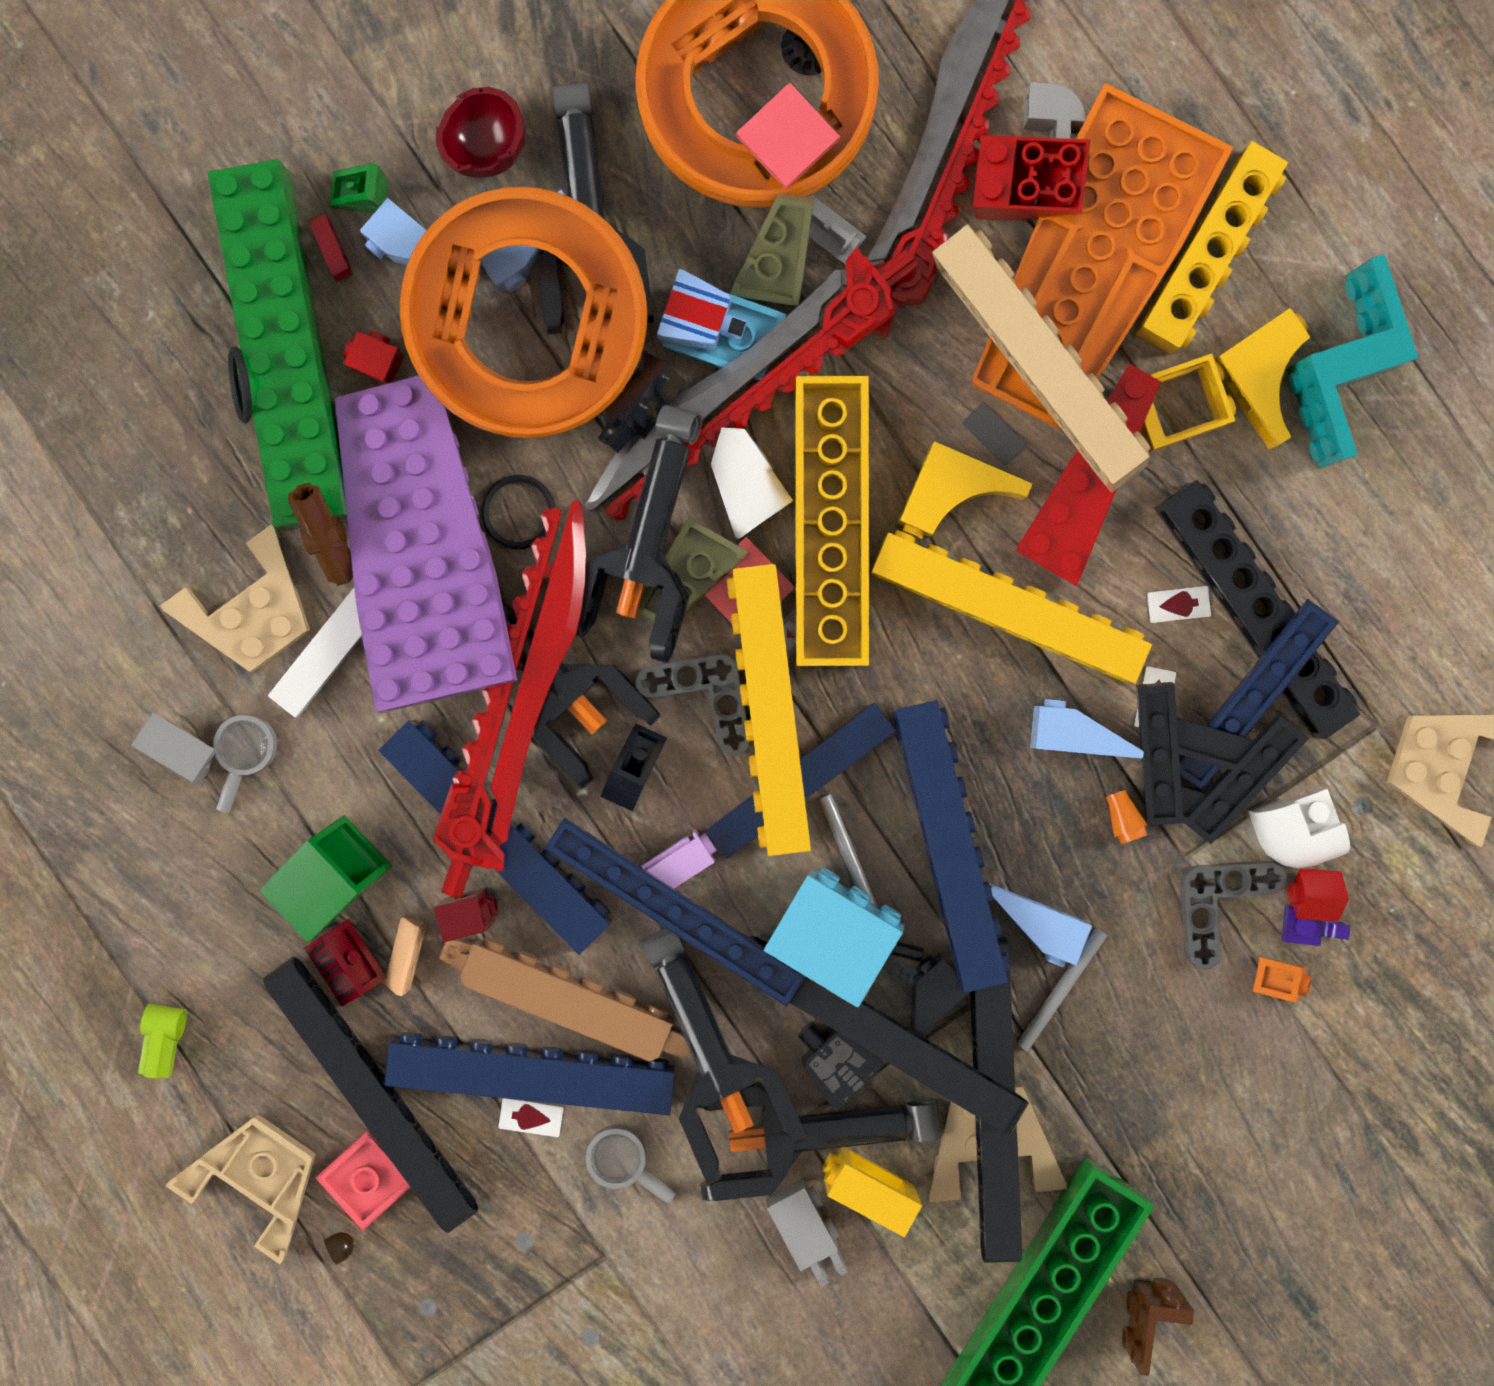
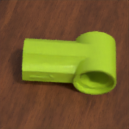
(161, 1031)

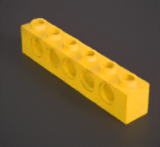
(1252, 166)

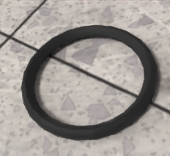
(235, 362)
(486, 503)

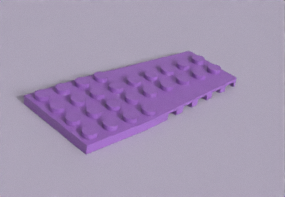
(418, 551)

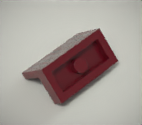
(345, 962)

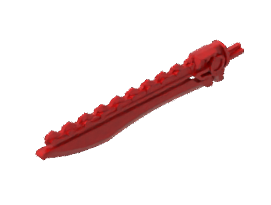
(468, 806)

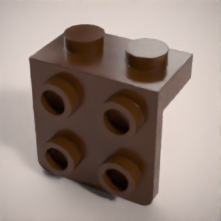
(1147, 1304)

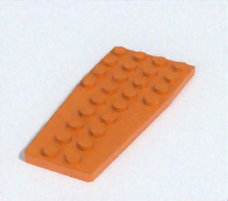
(1103, 265)

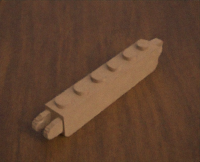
(565, 999)

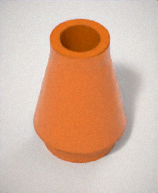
(1125, 818)

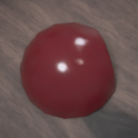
(481, 133)

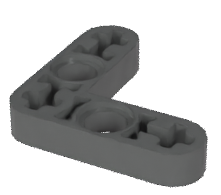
(716, 688)
(1207, 899)

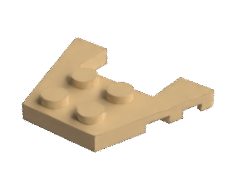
(257, 620)
(1434, 765)
(959, 1145)
(262, 1166)

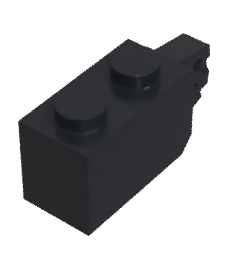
(640, 402)

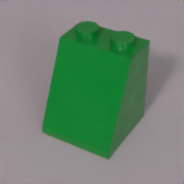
(325, 878)

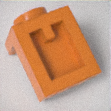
(1282, 980)

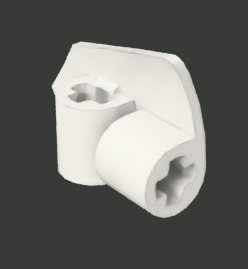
(746, 481)

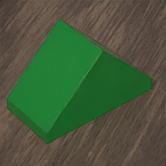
(358, 188)

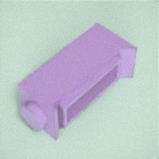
(682, 859)

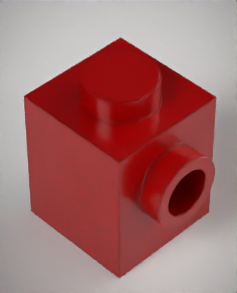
(373, 357)
(1318, 895)

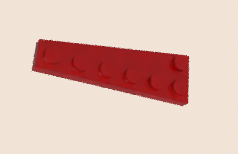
(1079, 502)

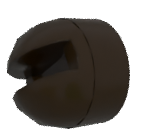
(339, 1246)

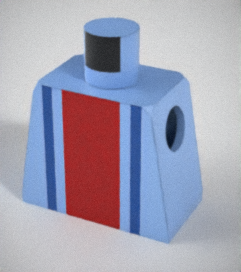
(698, 315)

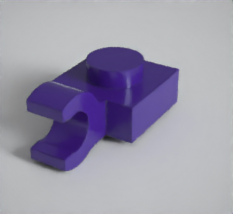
(1310, 931)

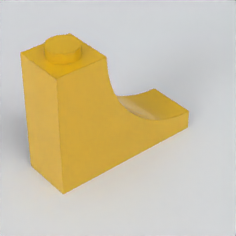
(1256, 369)
(947, 481)

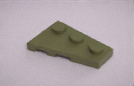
(778, 254)
(699, 560)

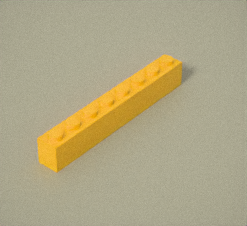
(1011, 608)
(771, 710)

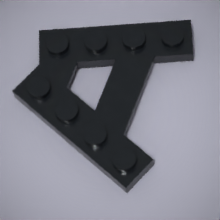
(1247, 761)

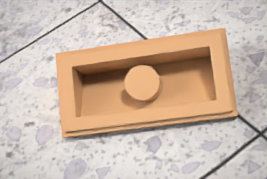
(405, 955)

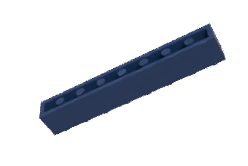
(950, 846)
(527, 866)
(530, 1074)

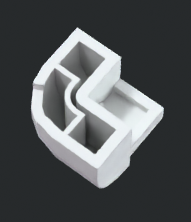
(1301, 830)

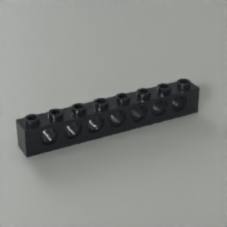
(1238, 603)

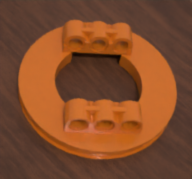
(696, 32)
(440, 295)

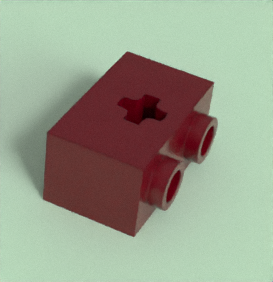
(466, 915)

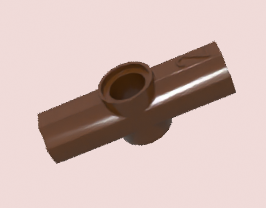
(322, 533)

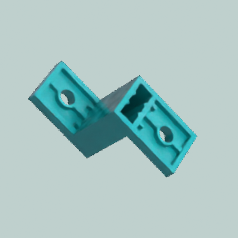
(1382, 350)

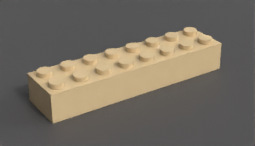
(1040, 358)

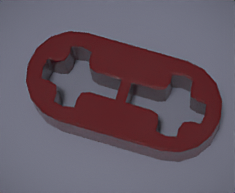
(331, 246)

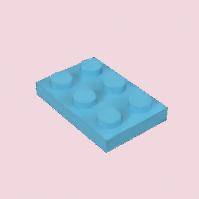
(759, 323)

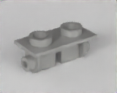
(833, 232)

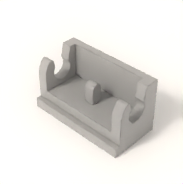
(175, 749)

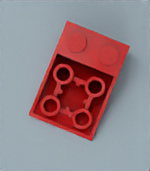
(1030, 177)

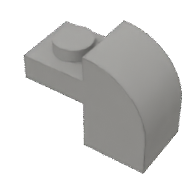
(1053, 109)

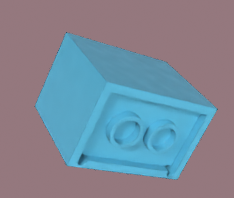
(836, 936)

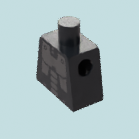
(837, 1064)

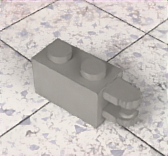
(805, 1228)

